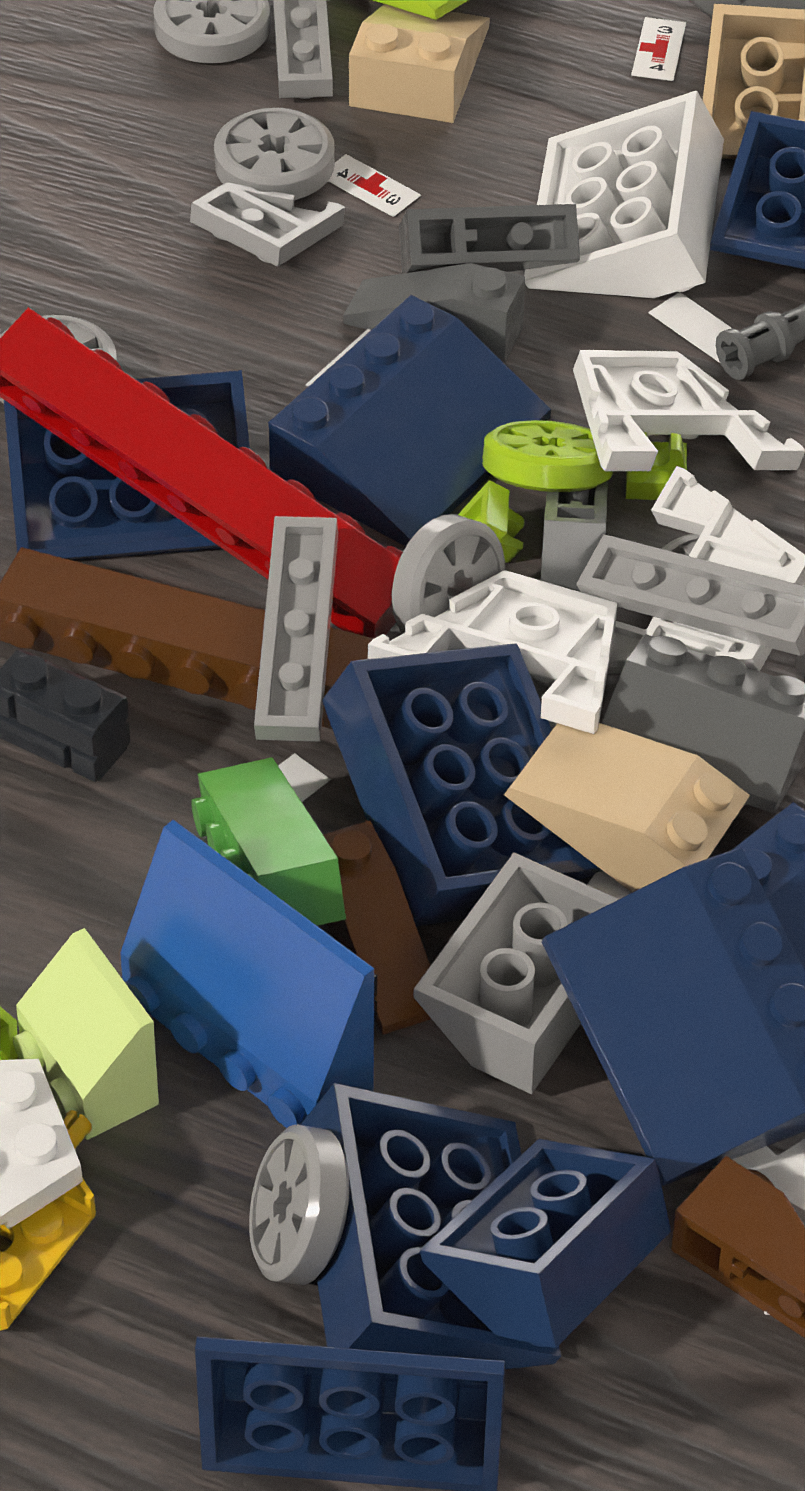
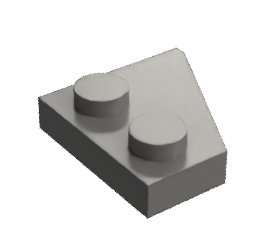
(264, 221)

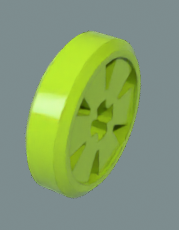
(544, 456)

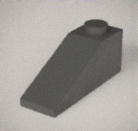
(490, 237)
(479, 296)
(571, 533)

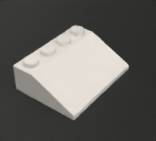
(640, 200)

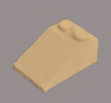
(414, 62)
(754, 67)
(627, 801)

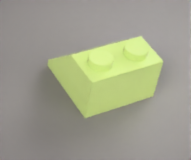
(89, 1037)

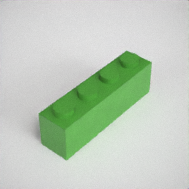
(270, 836)

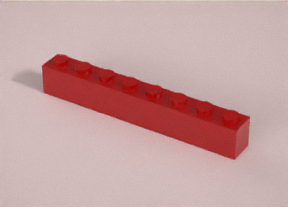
(183, 463)

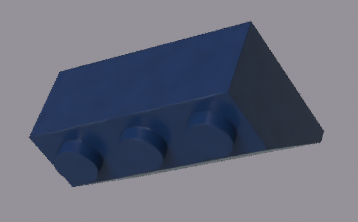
(551, 1239)

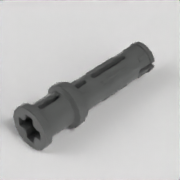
(769, 338)

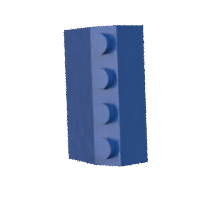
(248, 980)

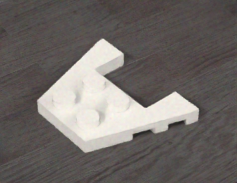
(663, 396)
(725, 540)
(558, 630)
(34, 1143)

